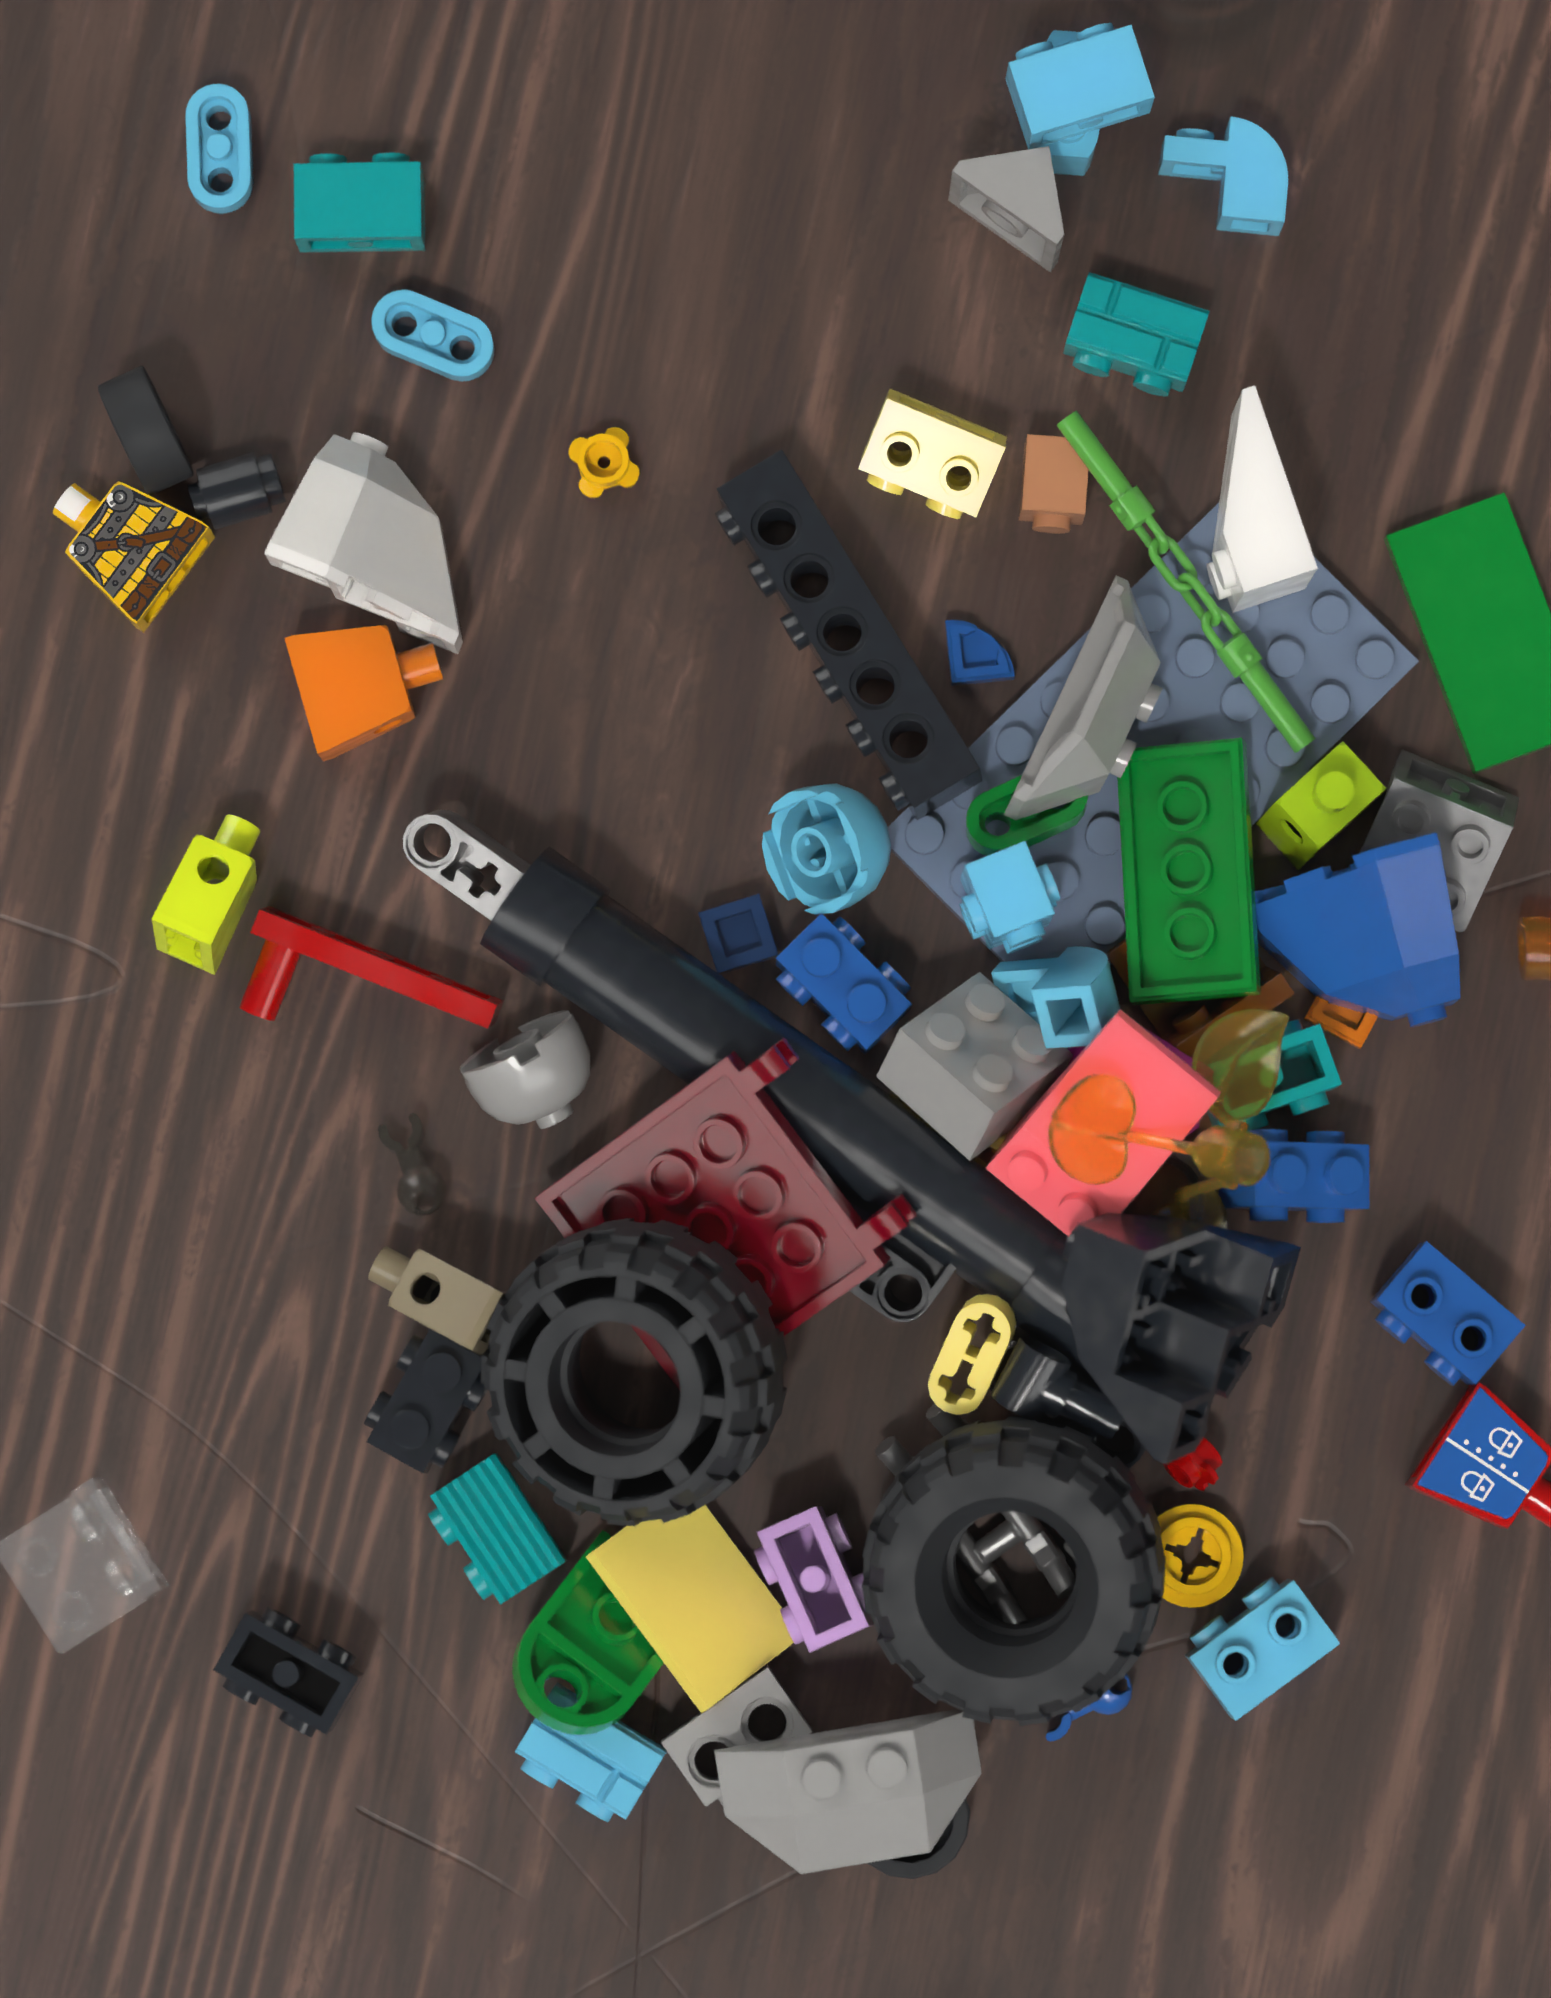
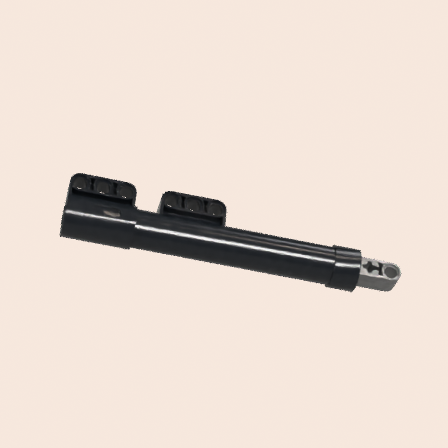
(570, 934)

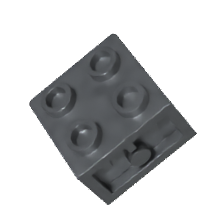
(1465, 813)

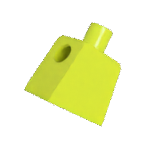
(200, 917)

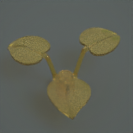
(1234, 1055)

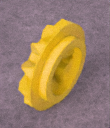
(1219, 1541)

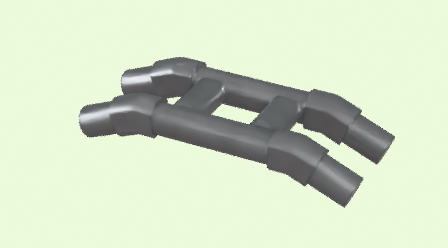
(979, 1554)

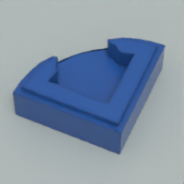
(975, 655)

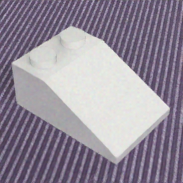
(1258, 531)

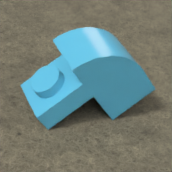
(1249, 171)
(1064, 995)

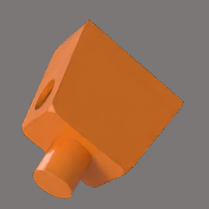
(357, 684)

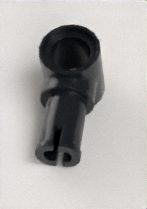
(1040, 1384)

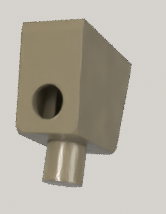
(463, 1301)

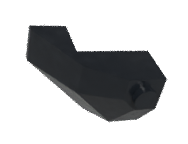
(1167, 1316)

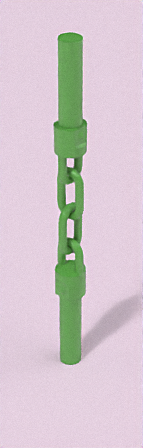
(1135, 510)

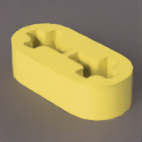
(959, 1348)

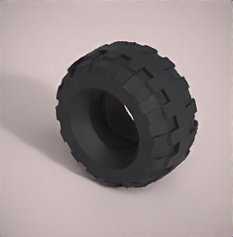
(705, 1320)
(958, 1646)

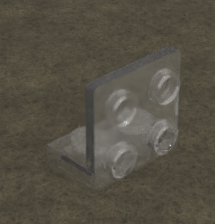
(81, 1565)

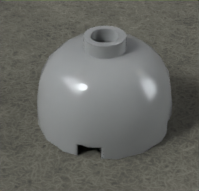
(532, 1072)

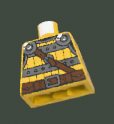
(132, 547)

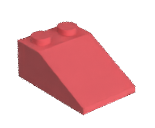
(1168, 1105)

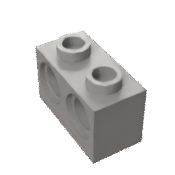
(728, 1724)

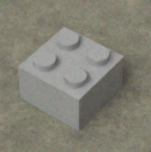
(972, 1065)

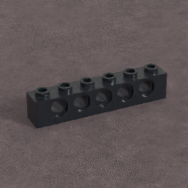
(776, 493)

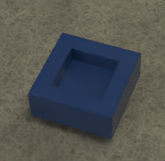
(738, 934)

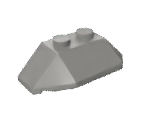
(1094, 710)
(852, 1789)

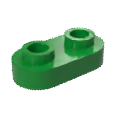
(1032, 829)

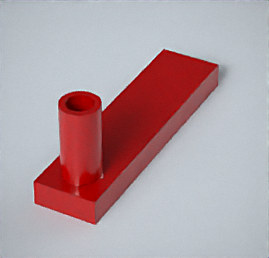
(291, 936)

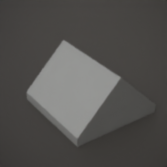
(1014, 199)

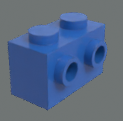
(843, 983)
(1307, 1176)
(1449, 1308)

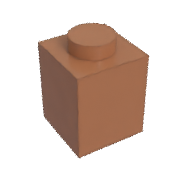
(1052, 485)

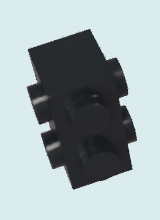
(428, 1401)
(289, 1672)

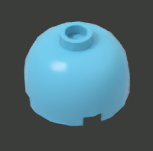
(826, 847)

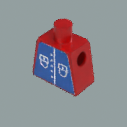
(1486, 1463)

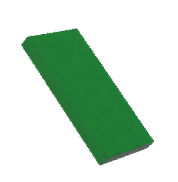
(1481, 627)
(1188, 873)

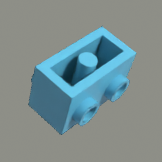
(1008, 898)
(1266, 1657)

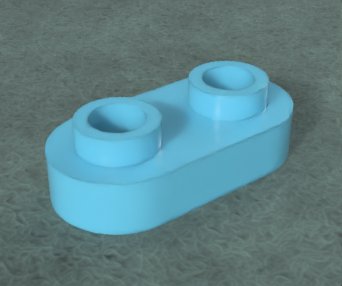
(219, 151)
(434, 335)

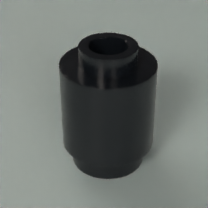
(237, 490)

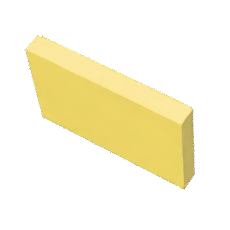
(694, 1602)

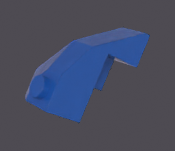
(1370, 932)

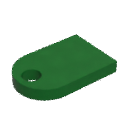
(591, 1645)

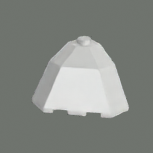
(370, 540)

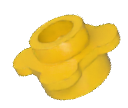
(609, 445)

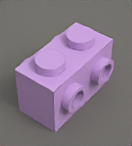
(815, 1578)

